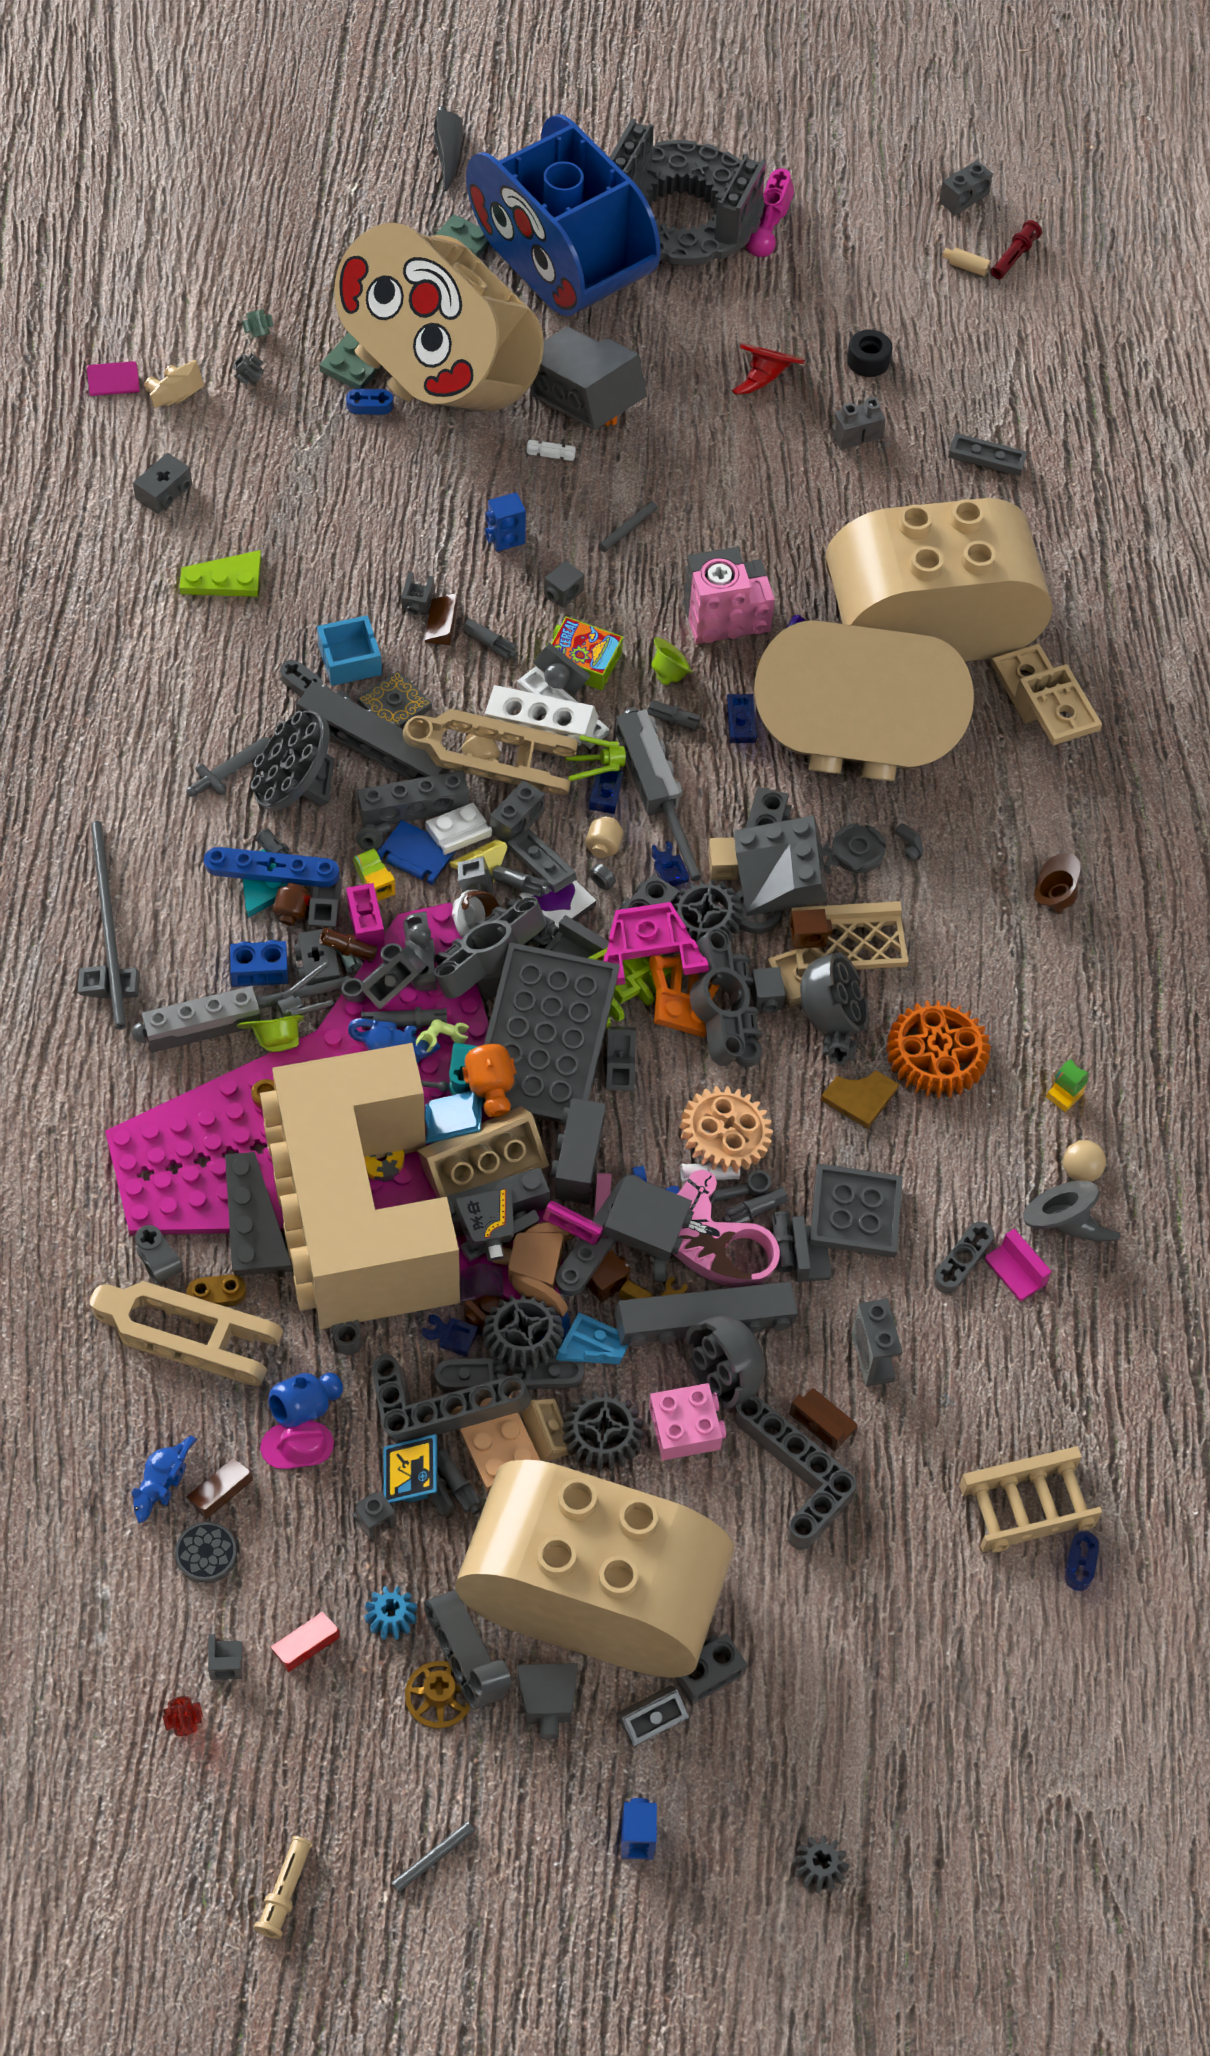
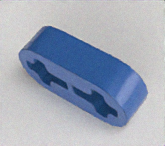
(369, 401)

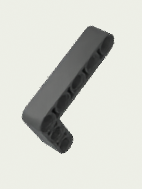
(441, 1406)
(800, 1465)

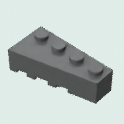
(254, 1230)

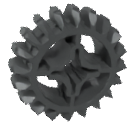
(697, 901)
(512, 1344)
(606, 1406)

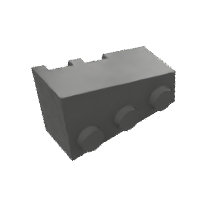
(578, 1150)

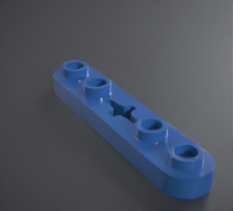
(288, 869)

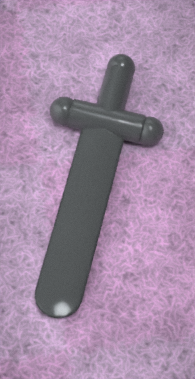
(214, 777)

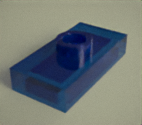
(741, 718)
(606, 791)

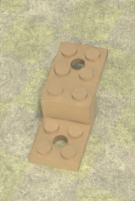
(1046, 694)

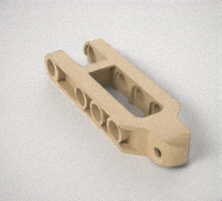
(427, 734)
(114, 1305)

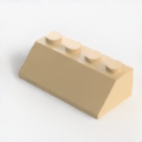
(498, 1151)

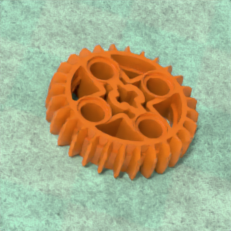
(938, 1048)

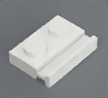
(458, 828)

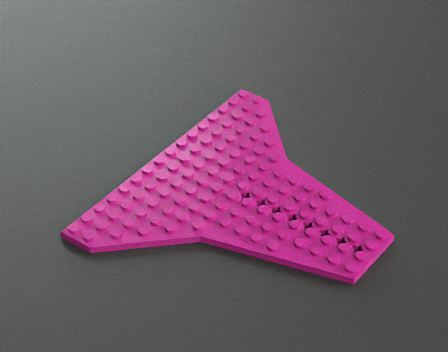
(224, 1117)

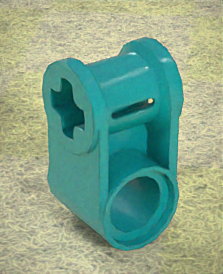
(457, 1082)

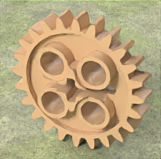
(726, 1129)

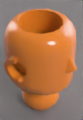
(490, 1076)

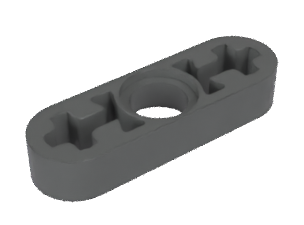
(963, 1269)

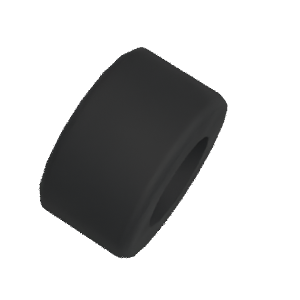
(870, 342)

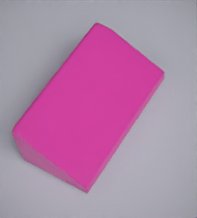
(113, 378)
(572, 1222)

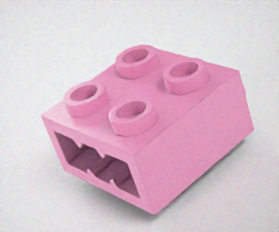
(686, 1421)

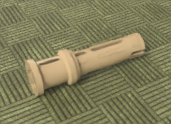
(279, 1901)

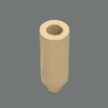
(967, 261)

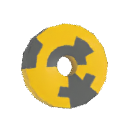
(386, 1169)

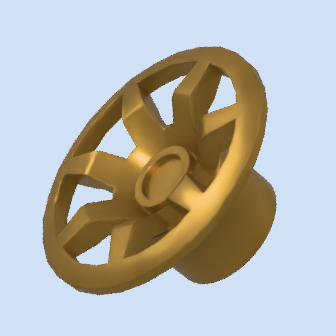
(438, 1692)

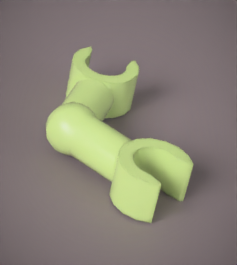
(437, 1027)

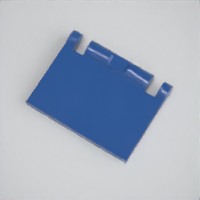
(414, 852)

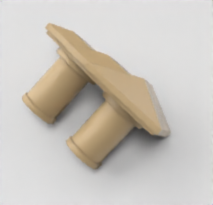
(176, 386)

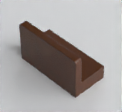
(822, 1418)

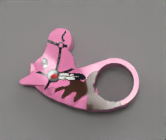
(706, 1240)

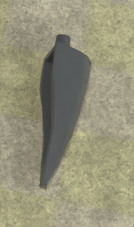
(448, 142)

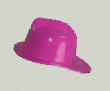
(297, 1446)

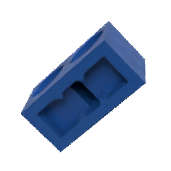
(506, 522)
(259, 969)
(639, 1829)

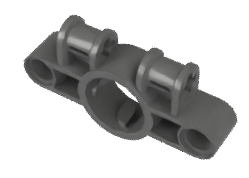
(486, 946)
(726, 1027)

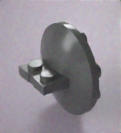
(295, 763)

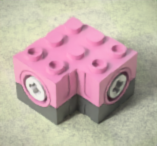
(726, 596)

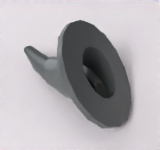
(1068, 1210)

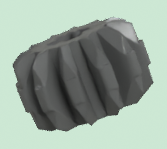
(817, 1874)

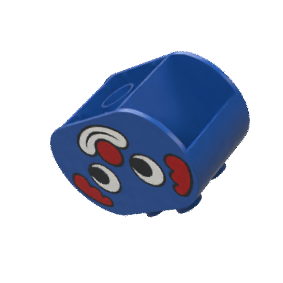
(564, 217)

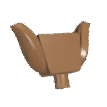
(535, 1263)

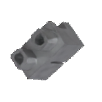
(858, 423)

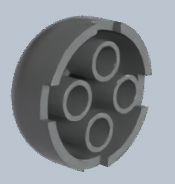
(831, 994)
(726, 1358)

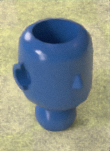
(303, 1398)

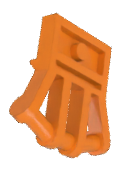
(671, 1005)

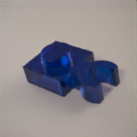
(669, 867)
(454, 1336)

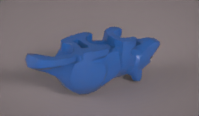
(386, 1035)
(161, 1471)

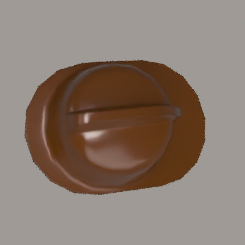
(1058, 882)

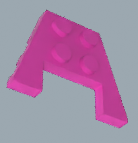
(650, 932)

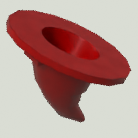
(765, 366)

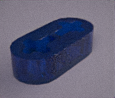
(1088, 1562)

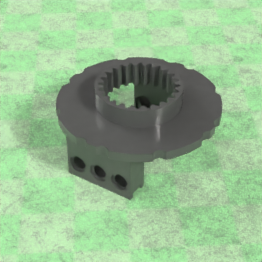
(720, 177)

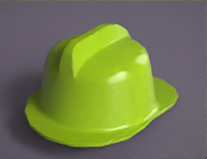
(669, 662)
(276, 1034)

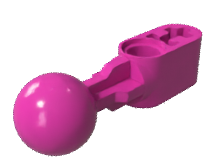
(776, 204)

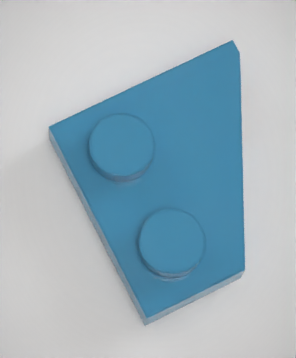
(591, 1343)

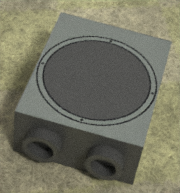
(876, 1341)

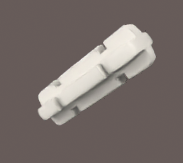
(551, 450)

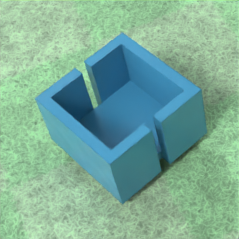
(347, 650)

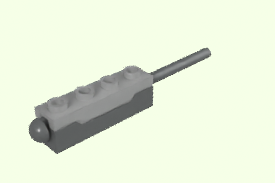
(653, 775)
(212, 1015)

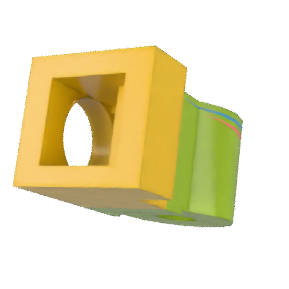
(374, 871)

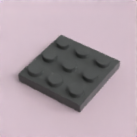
(856, 1210)

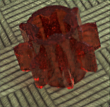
(182, 1716)

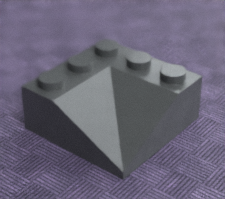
(781, 865)

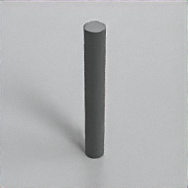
(627, 526)
(432, 1857)

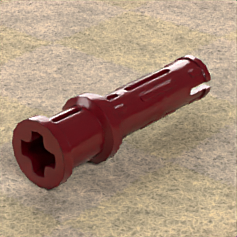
(1020, 244)

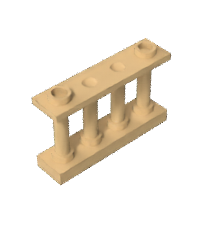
(1036, 1470)

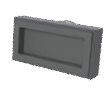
(560, 670)

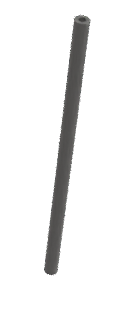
(108, 925)

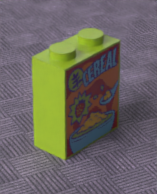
(590, 648)

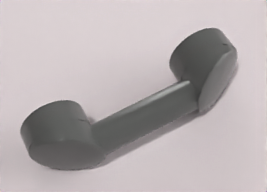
(352, 987)
(757, 1184)

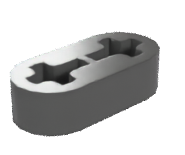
(303, 678)

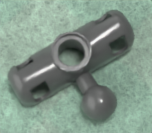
(420, 941)

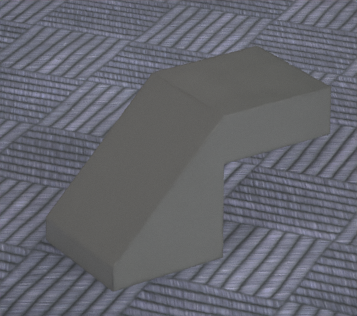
(325, 905)
(621, 1058)

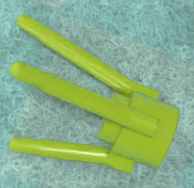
(613, 757)

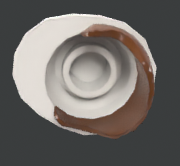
(471, 908)

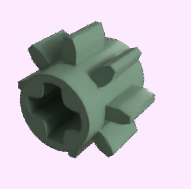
(258, 323)

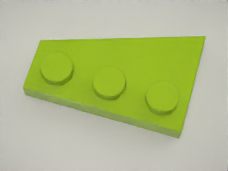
(223, 577)

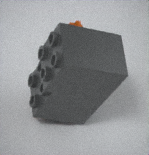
(588, 378)

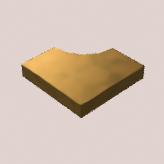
(861, 1098)

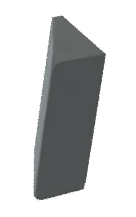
(652, 1715)

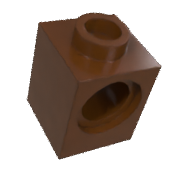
(810, 928)
(609, 1276)

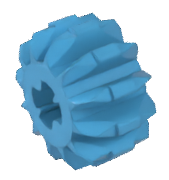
(379, 1617)

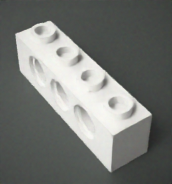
(506, 700)

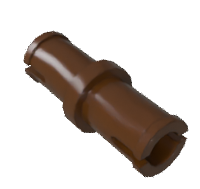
(348, 944)

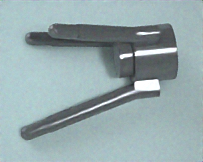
(293, 1005)

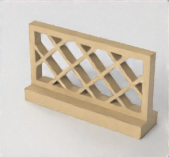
(867, 915)

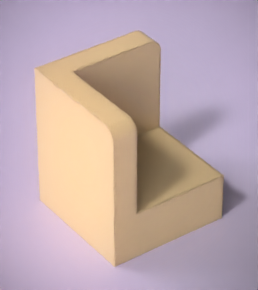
(722, 859)

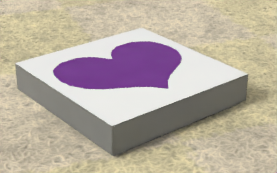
(569, 901)

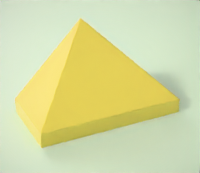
(492, 852)

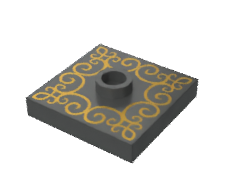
(395, 700)

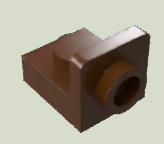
(476, 1311)

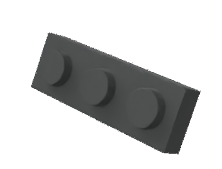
(987, 454)
(542, 860)

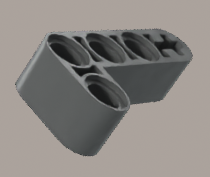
(476, 1674)

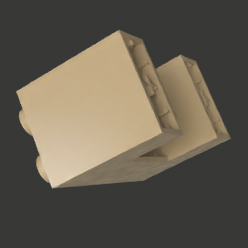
(341, 1249)

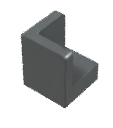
(224, 1659)

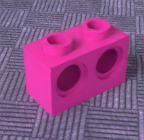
(365, 914)

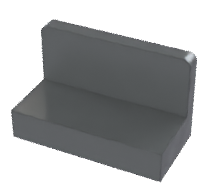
(810, 1260)

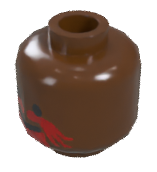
(291, 904)

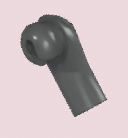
(913, 838)

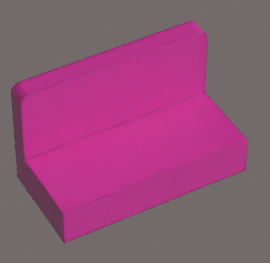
(1018, 1266)

